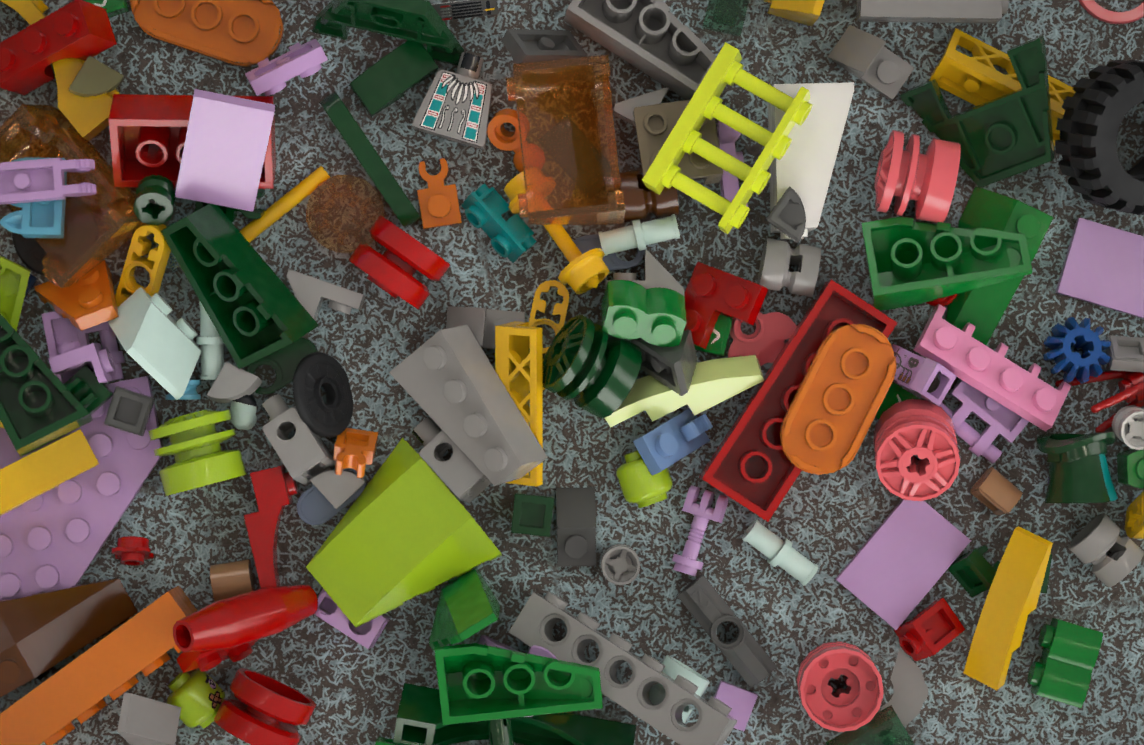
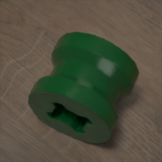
(159, 190)

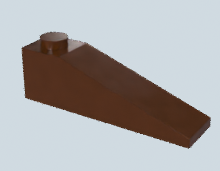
(54, 625)

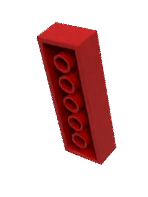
(750, 458)

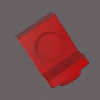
(929, 630)

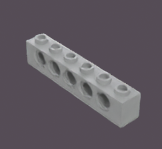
(535, 627)

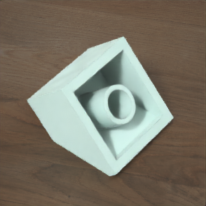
(157, 340)

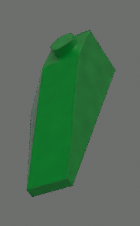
(931, 261)
(987, 304)
(463, 609)
(501, 683)

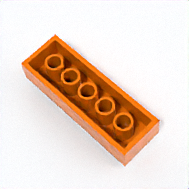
(98, 672)

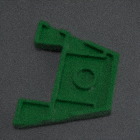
(397, 18)
(1002, 133)

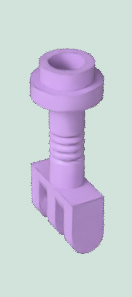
(702, 513)

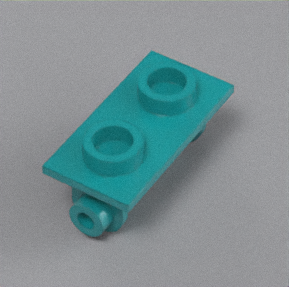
(485, 211)

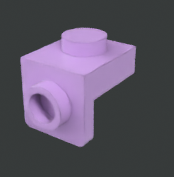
(74, 356)

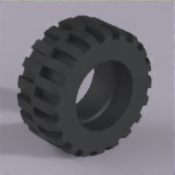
(1091, 132)

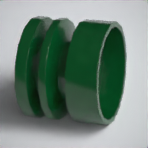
(591, 366)

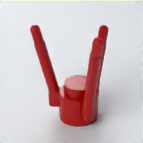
(1130, 389)

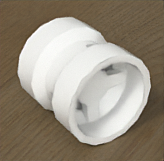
(1135, 435)

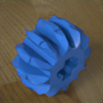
(1071, 362)

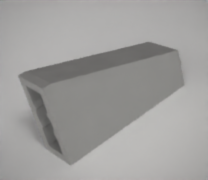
(931, 11)

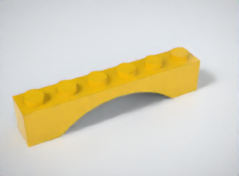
(86, 114)

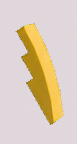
(44, 470)
(1007, 607)

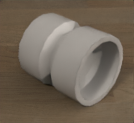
(775, 265)
(1099, 537)

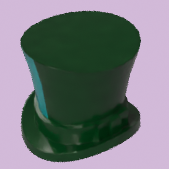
(1078, 467)

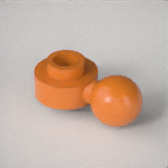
(504, 139)

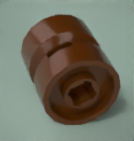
(641, 201)

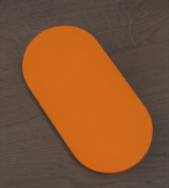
(214, 28)
(838, 399)

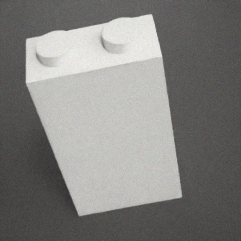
(813, 148)

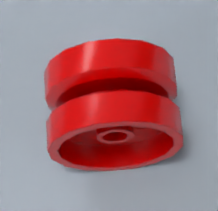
(399, 263)
(264, 710)

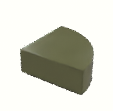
(95, 79)

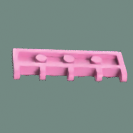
(991, 371)

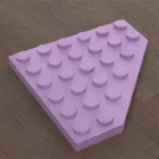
(60, 533)

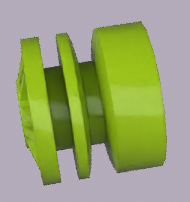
(197, 451)

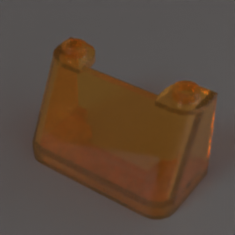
(567, 142)
(93, 223)

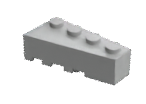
(646, 38)
(470, 404)

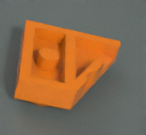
(86, 301)

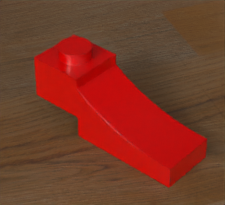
(272, 491)

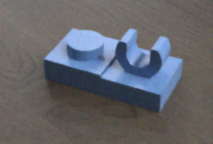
(673, 440)

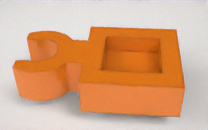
(438, 202)
(354, 450)

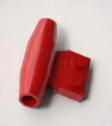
(236, 623)

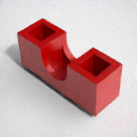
(69, 32)

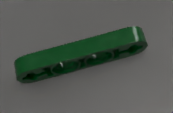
(370, 159)

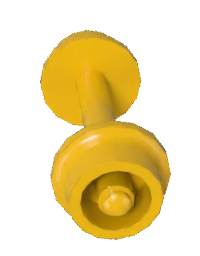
(584, 269)

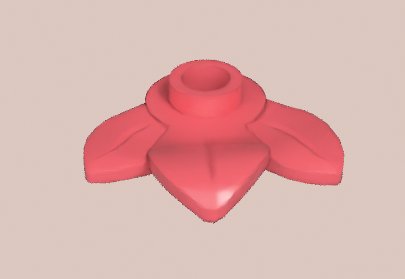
(765, 341)

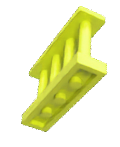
(707, 104)

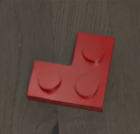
(718, 292)

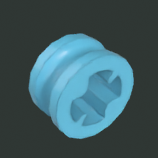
(190, 392)

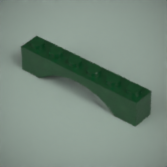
(421, 724)

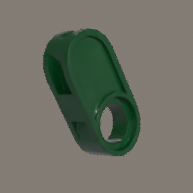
(284, 363)

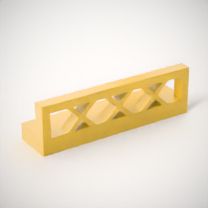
(978, 80)
(513, 369)

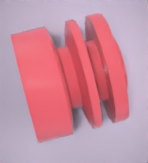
(917, 176)
(918, 430)
(847, 707)

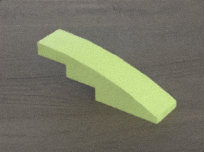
(710, 385)

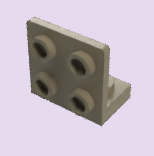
(653, 127)

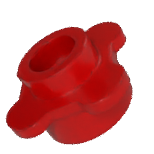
(132, 550)

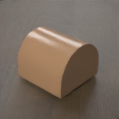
(996, 492)
(231, 579)

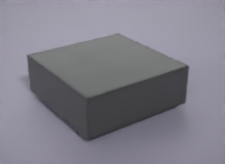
(129, 411)

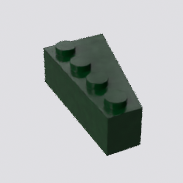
(236, 286)
(32, 399)

